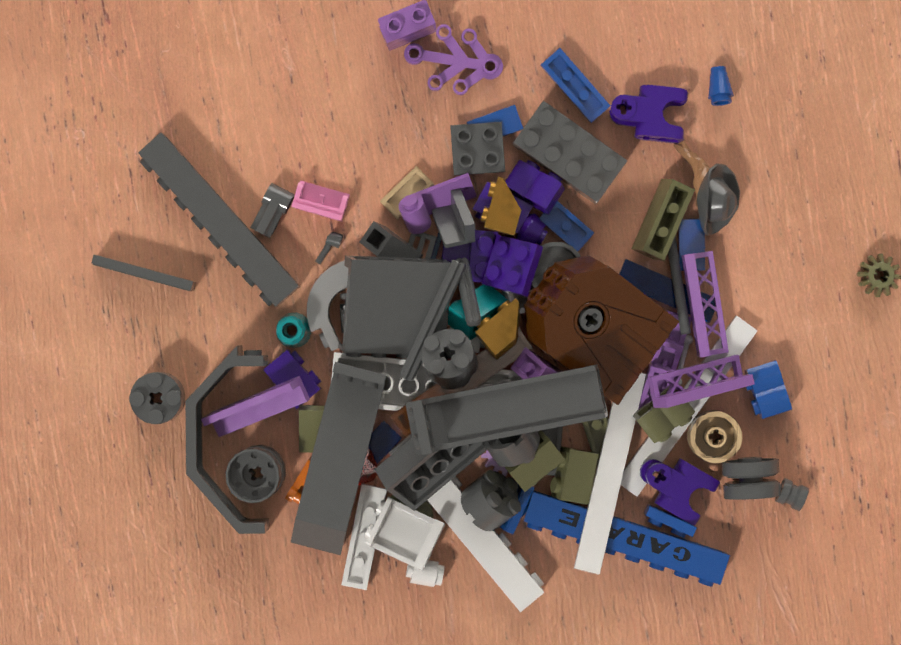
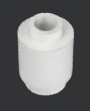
(431, 575)

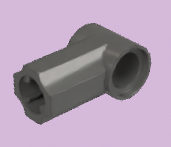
(274, 205)

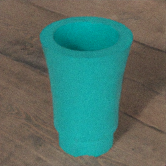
(303, 330)

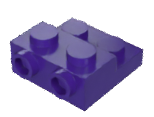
(477, 253)

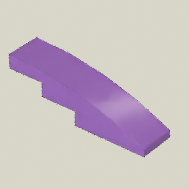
(664, 361)

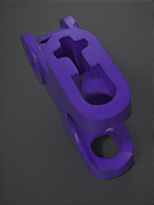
(647, 110)
(677, 486)

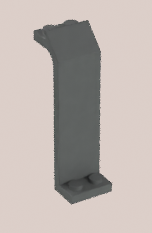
(506, 409)
(338, 458)

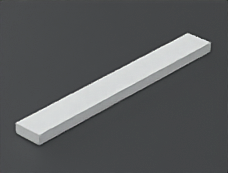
(738, 337)
(608, 480)

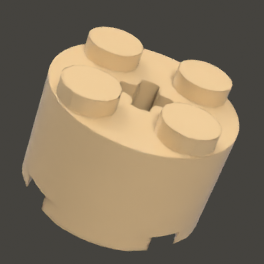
(723, 448)

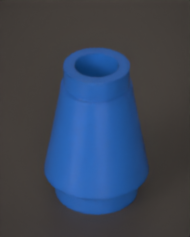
(719, 87)

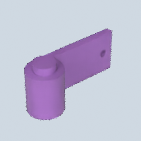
(419, 205)

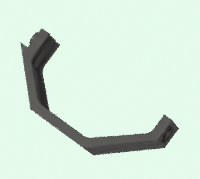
(194, 455)

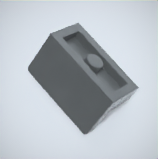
(455, 221)

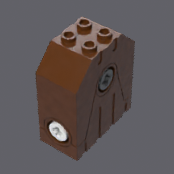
(593, 317)

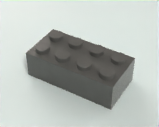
(569, 152)

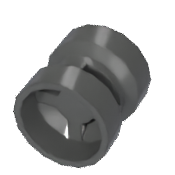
(792, 494)

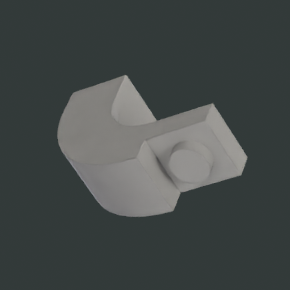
(319, 301)

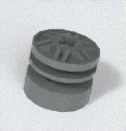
(242, 479)

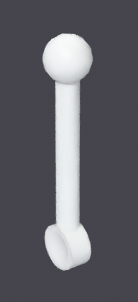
(688, 340)

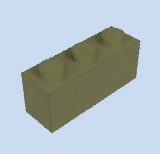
(663, 219)

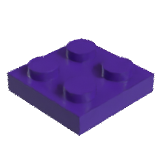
(512, 265)

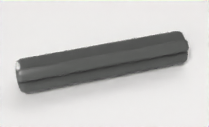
(468, 296)

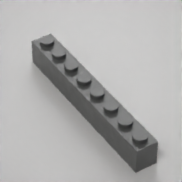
(218, 219)

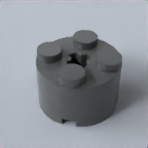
(447, 345)
(142, 397)
(513, 449)
(491, 500)

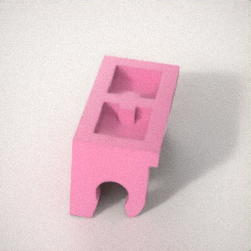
(320, 201)

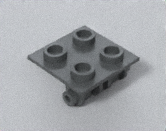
(477, 148)

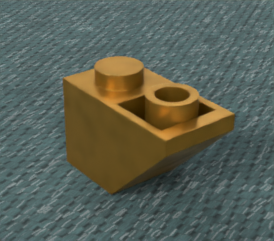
(503, 210)
(500, 331)

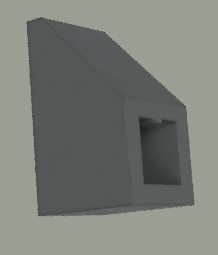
(386, 243)

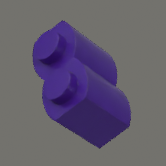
(534, 186)

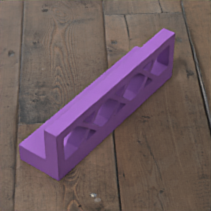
(696, 307)
(704, 389)
(257, 407)

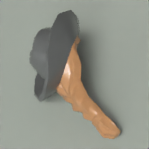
(715, 191)

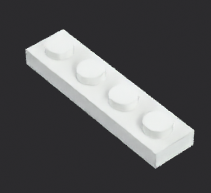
(360, 554)

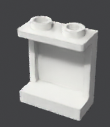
(404, 533)

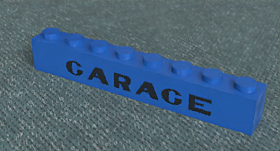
(630, 539)

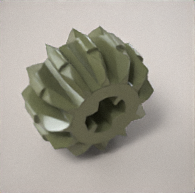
(879, 265)

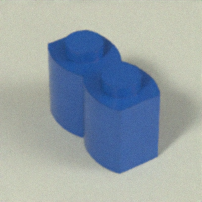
(768, 391)

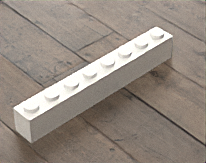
(486, 546)

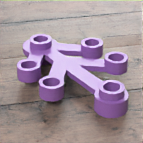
(458, 60)

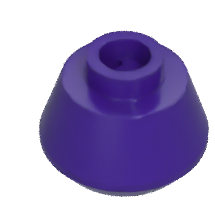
(532, 230)

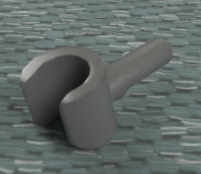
(333, 239)

